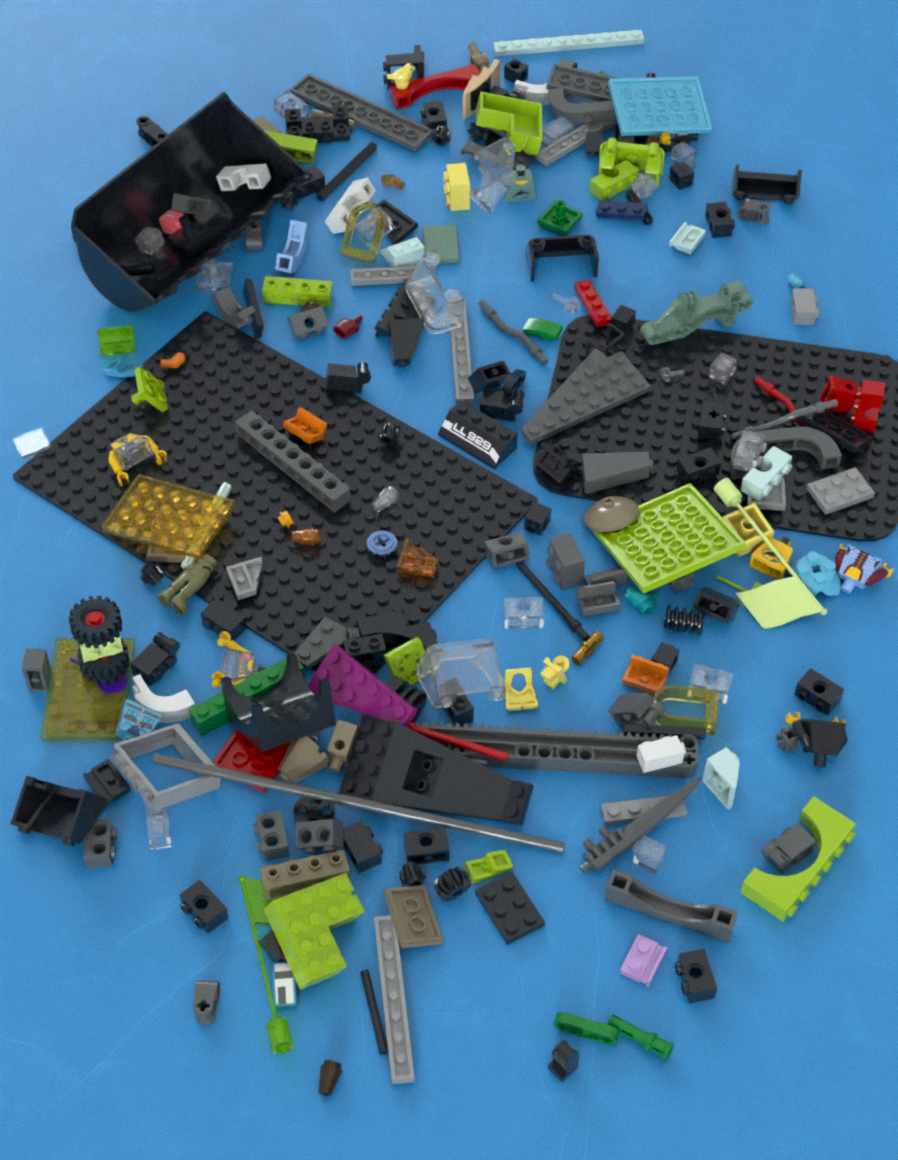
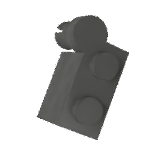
(636, 709)
(789, 848)

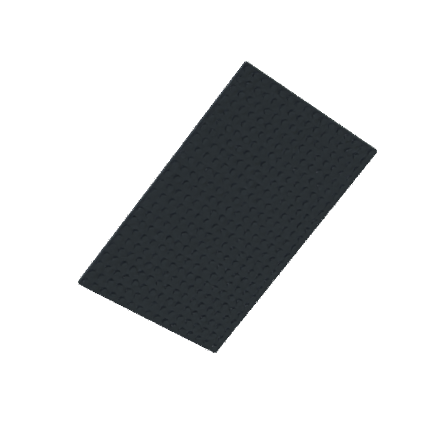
(442, 505)

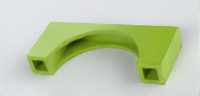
(782, 893)

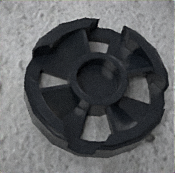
(313, 811)

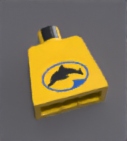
(767, 562)

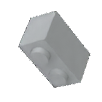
(804, 306)

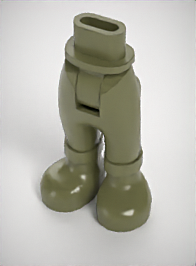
(195, 577)

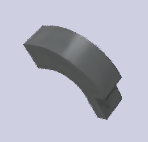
(230, 309)

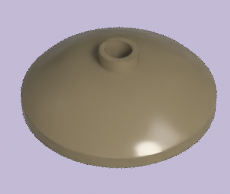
(611, 514)

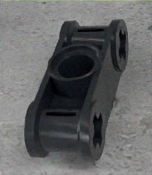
(150, 131)

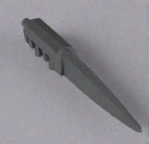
(621, 840)

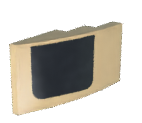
(484, 82)

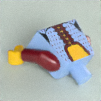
(859, 568)

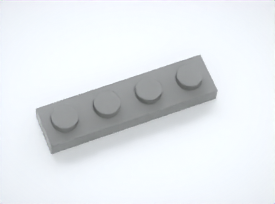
(378, 276)
(628, 811)

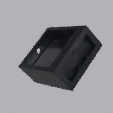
(402, 60)

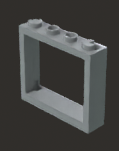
(155, 740)

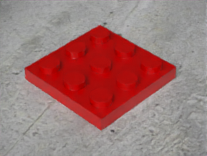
(245, 757)

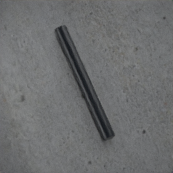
(374, 1013)

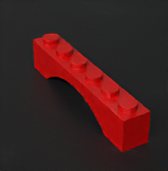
(417, 88)

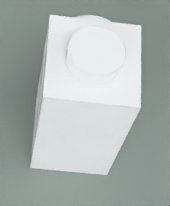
(660, 753)

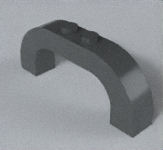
(580, 113)
(796, 438)

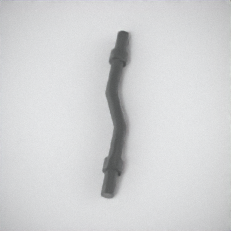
(535, 350)
(818, 407)

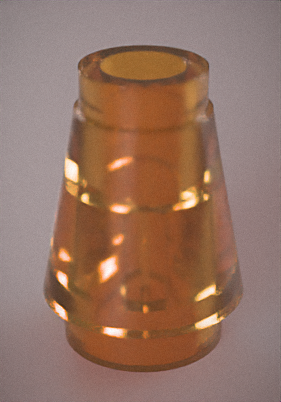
(307, 536)

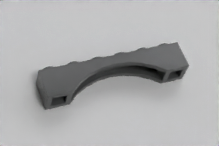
(706, 919)

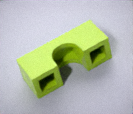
(606, 187)

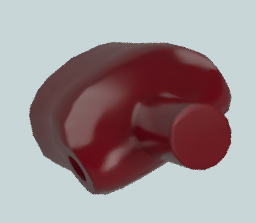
(347, 327)

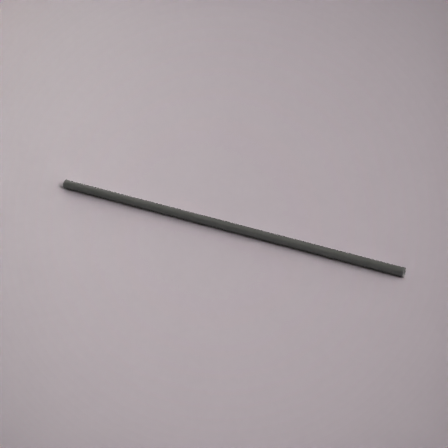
(358, 803)

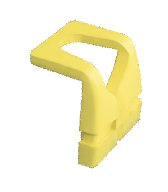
(517, 700)

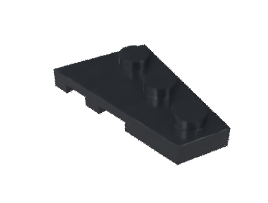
(402, 223)

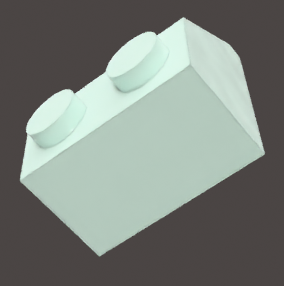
(404, 253)
(722, 775)

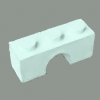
(759, 483)

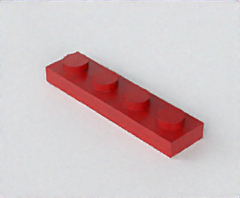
(592, 303)

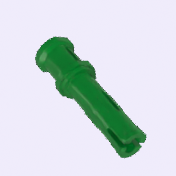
(649, 1040)

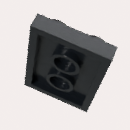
(509, 908)

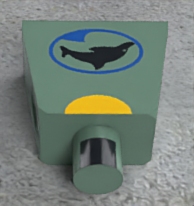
(522, 185)

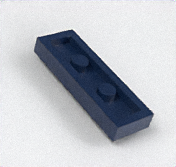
(621, 210)

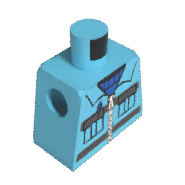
(136, 720)

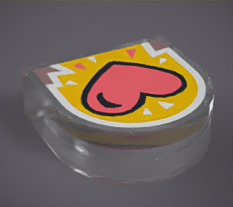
(654, 138)

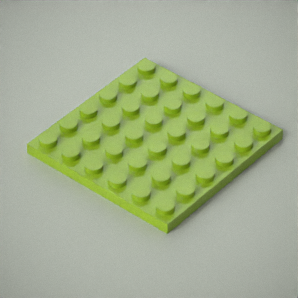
(671, 539)

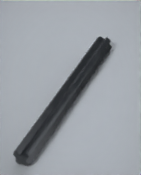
(346, 171)

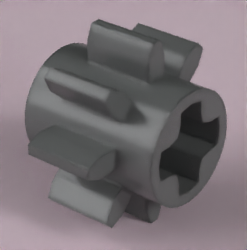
(787, 739)

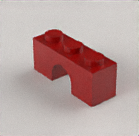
(868, 405)

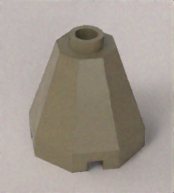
(302, 760)

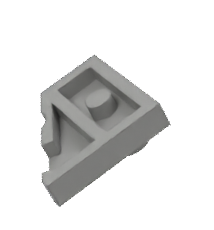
(245, 577)

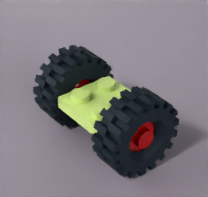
(101, 649)

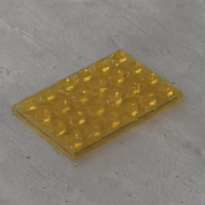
(168, 516)
(78, 707)

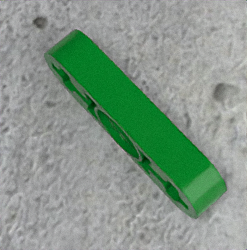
(586, 1028)

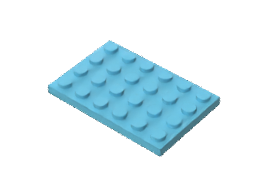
(659, 105)

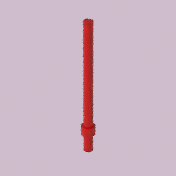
(458, 742)

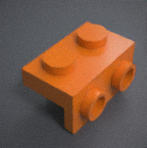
(306, 426)
(645, 674)

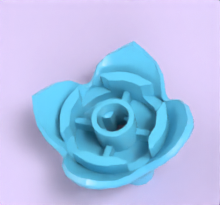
(817, 574)

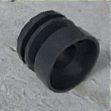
(412, 694)

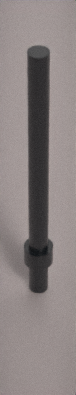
(573, 623)

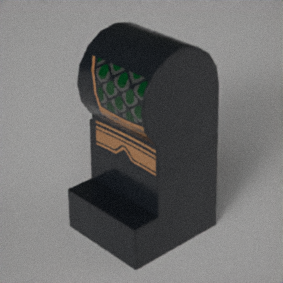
(564, 1061)

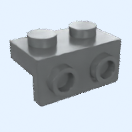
(598, 598)

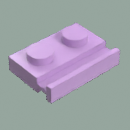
(643, 960)

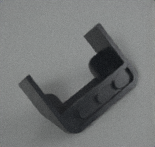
(766, 185)
(561, 247)

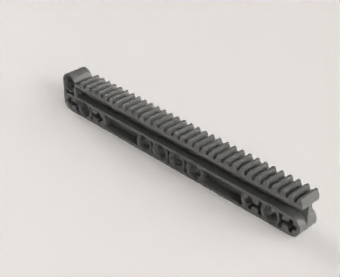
(604, 752)

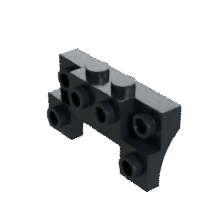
(321, 128)

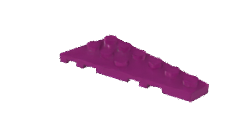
(360, 689)

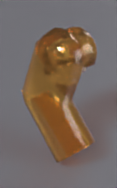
(390, 180)

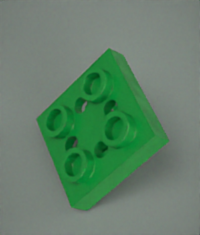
(562, 215)

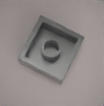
(565, 561)

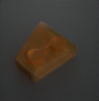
(416, 561)

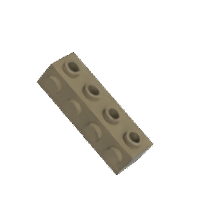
(302, 873)

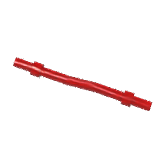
(770, 389)

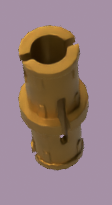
(587, 648)

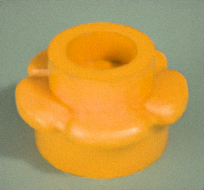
(285, 519)

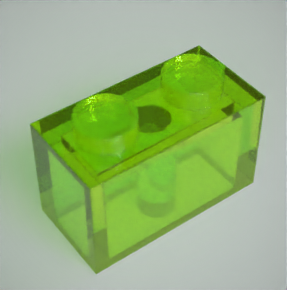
(116, 340)

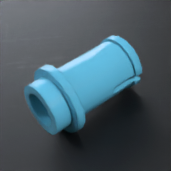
(795, 281)

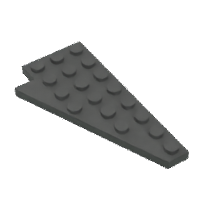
(588, 391)

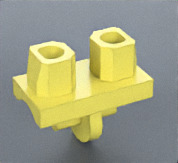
(554, 672)

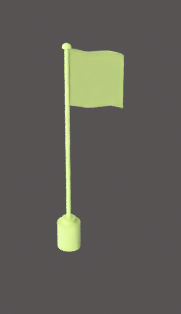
(780, 599)

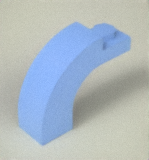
(292, 255)

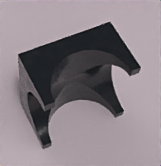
(283, 712)

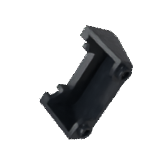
(57, 810)

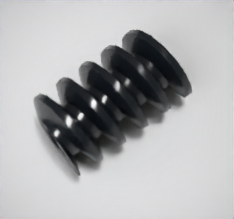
(685, 620)

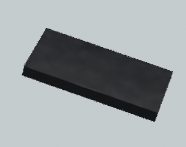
(838, 429)

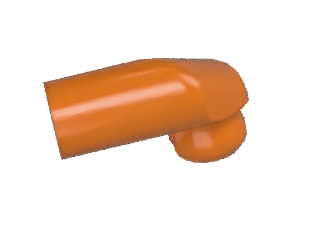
(174, 362)

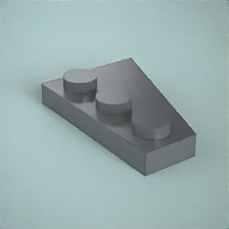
(319, 643)

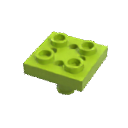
(149, 389)
(404, 660)

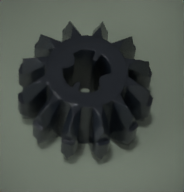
(452, 883)

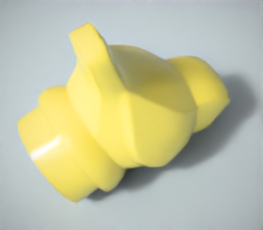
(402, 76)

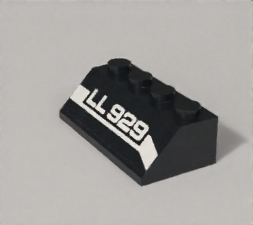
(478, 434)

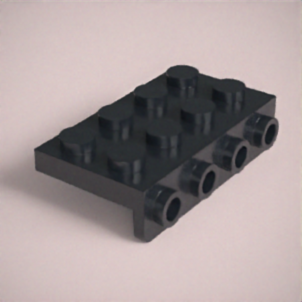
(399, 309)

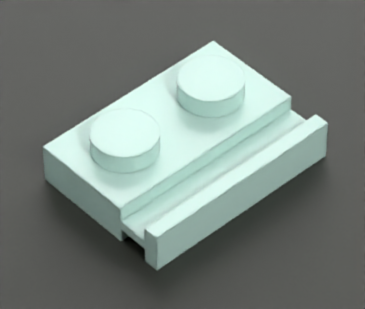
(687, 238)

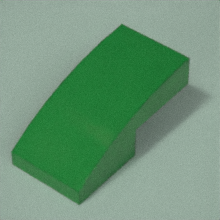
(547, 329)

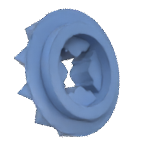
(386, 538)

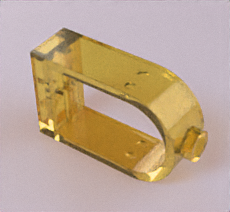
(356, 253)
(689, 694)

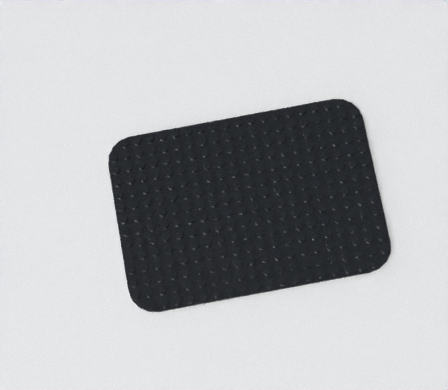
(669, 420)

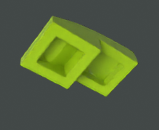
(490, 866)

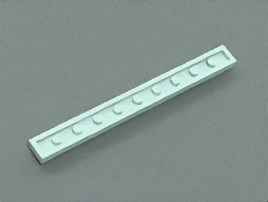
(566, 43)

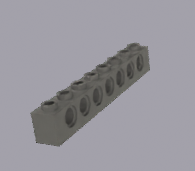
(293, 461)

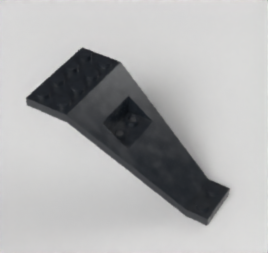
(393, 764)

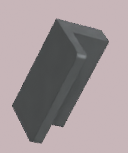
(614, 574)

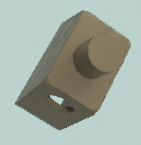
(341, 745)

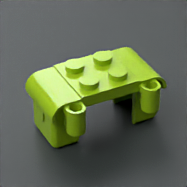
(644, 157)

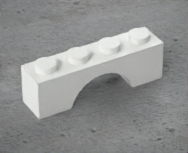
(357, 194)

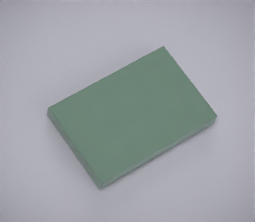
(444, 240)

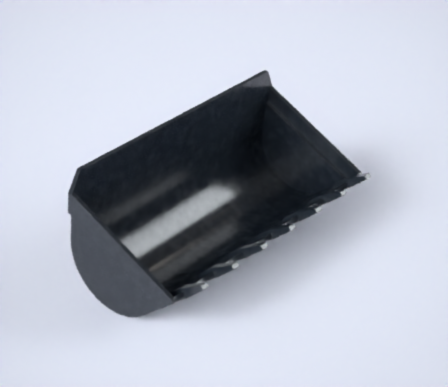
(144, 191)

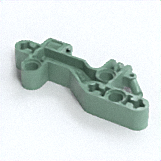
(691, 312)

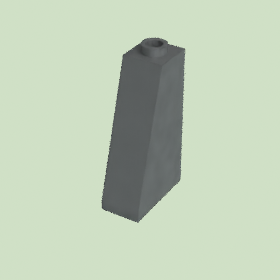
(614, 469)

